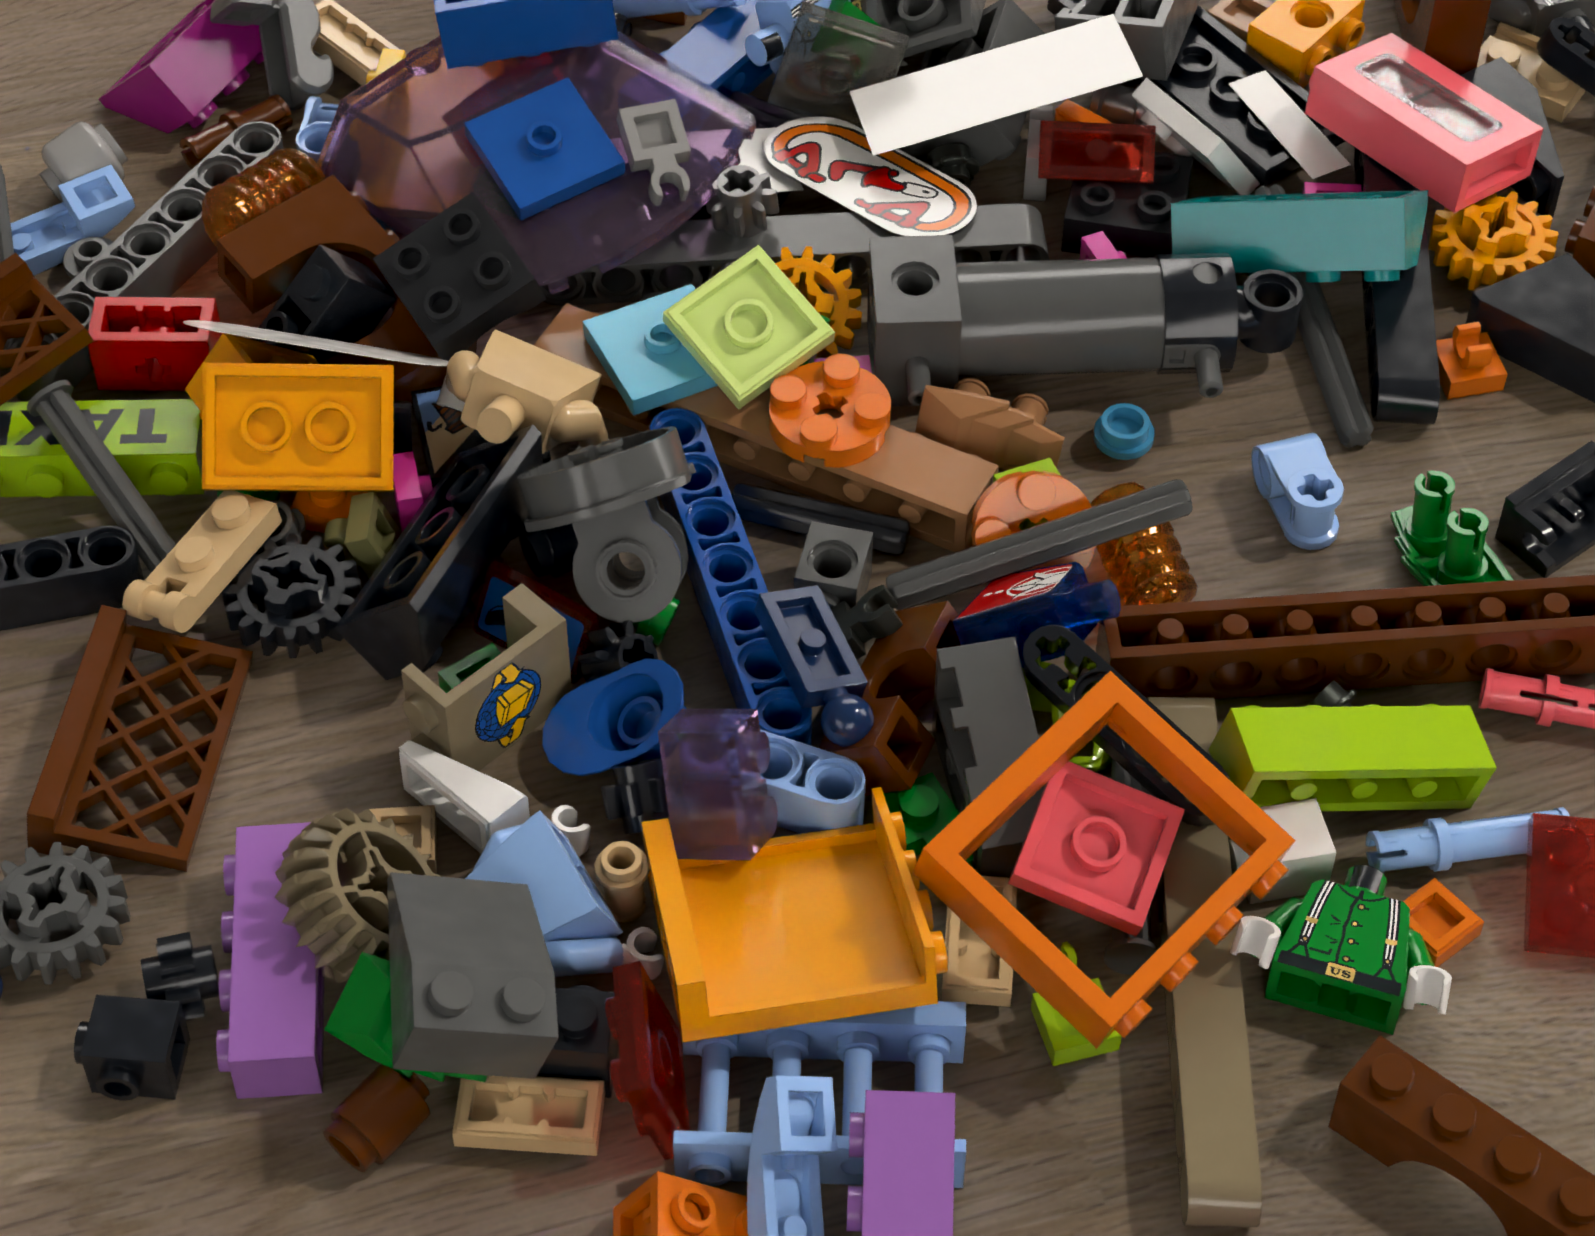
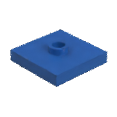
(544, 148)

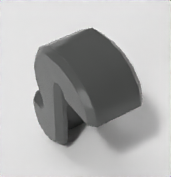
(287, 40)

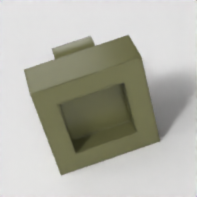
(365, 533)

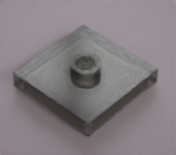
(831, 57)

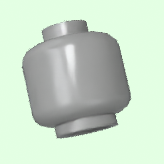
(79, 152)

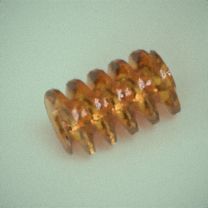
(258, 190)
(1145, 564)

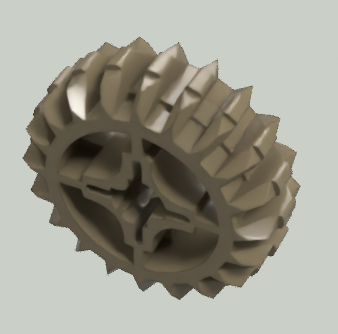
(338, 886)

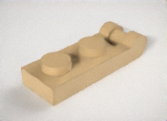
(203, 561)

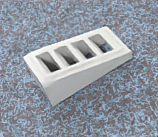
(462, 796)

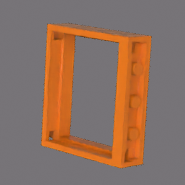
(1020, 943)

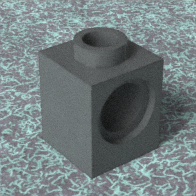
(837, 562)

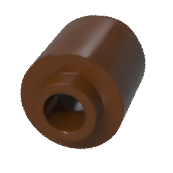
(377, 1117)

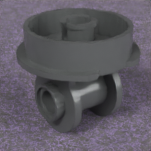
(615, 509)

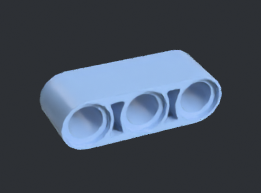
(807, 781)

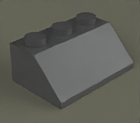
(999, 26)

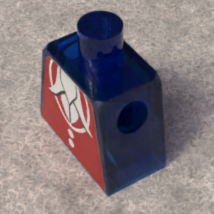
(1037, 599)

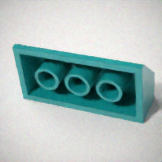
(1306, 232)

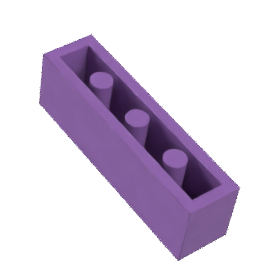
(271, 984)
(906, 1164)

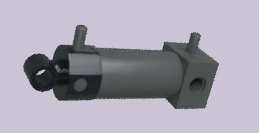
(1064, 316)

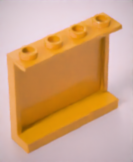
(798, 931)

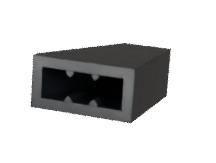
(1544, 322)

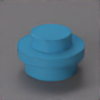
(1124, 432)

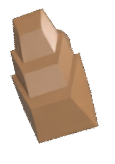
(987, 426)

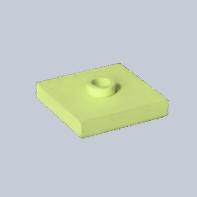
(748, 326)

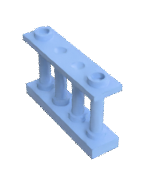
(916, 1035)

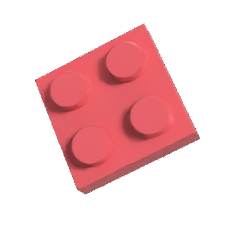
(1097, 847)

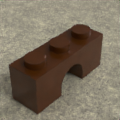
(899, 682)

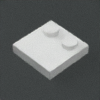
(1189, 137)

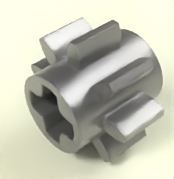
(742, 201)

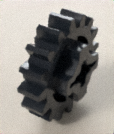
(291, 595)

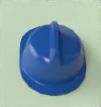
(613, 718)

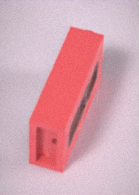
(1423, 121)

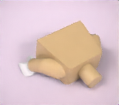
(523, 387)

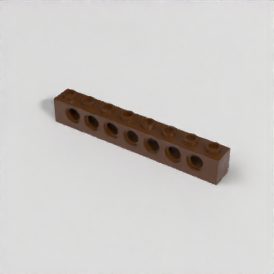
(1354, 638)

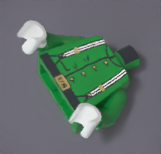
(1345, 953)

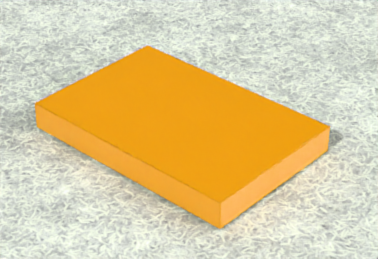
(297, 427)

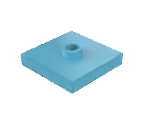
(644, 354)

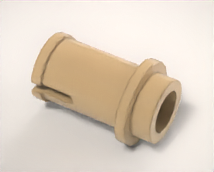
(622, 873)

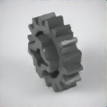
(55, 913)

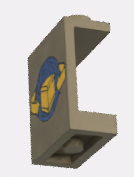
(501, 698)

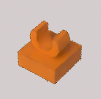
(1469, 363)

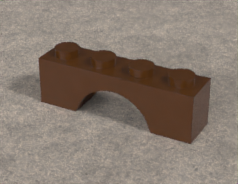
(1412, 1113)

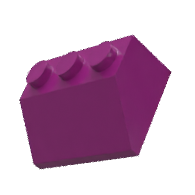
(186, 72)

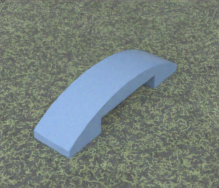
(89, 209)
(788, 1134)

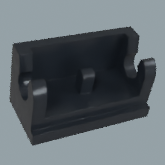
(1552, 514)

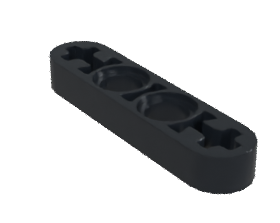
(1053, 682)

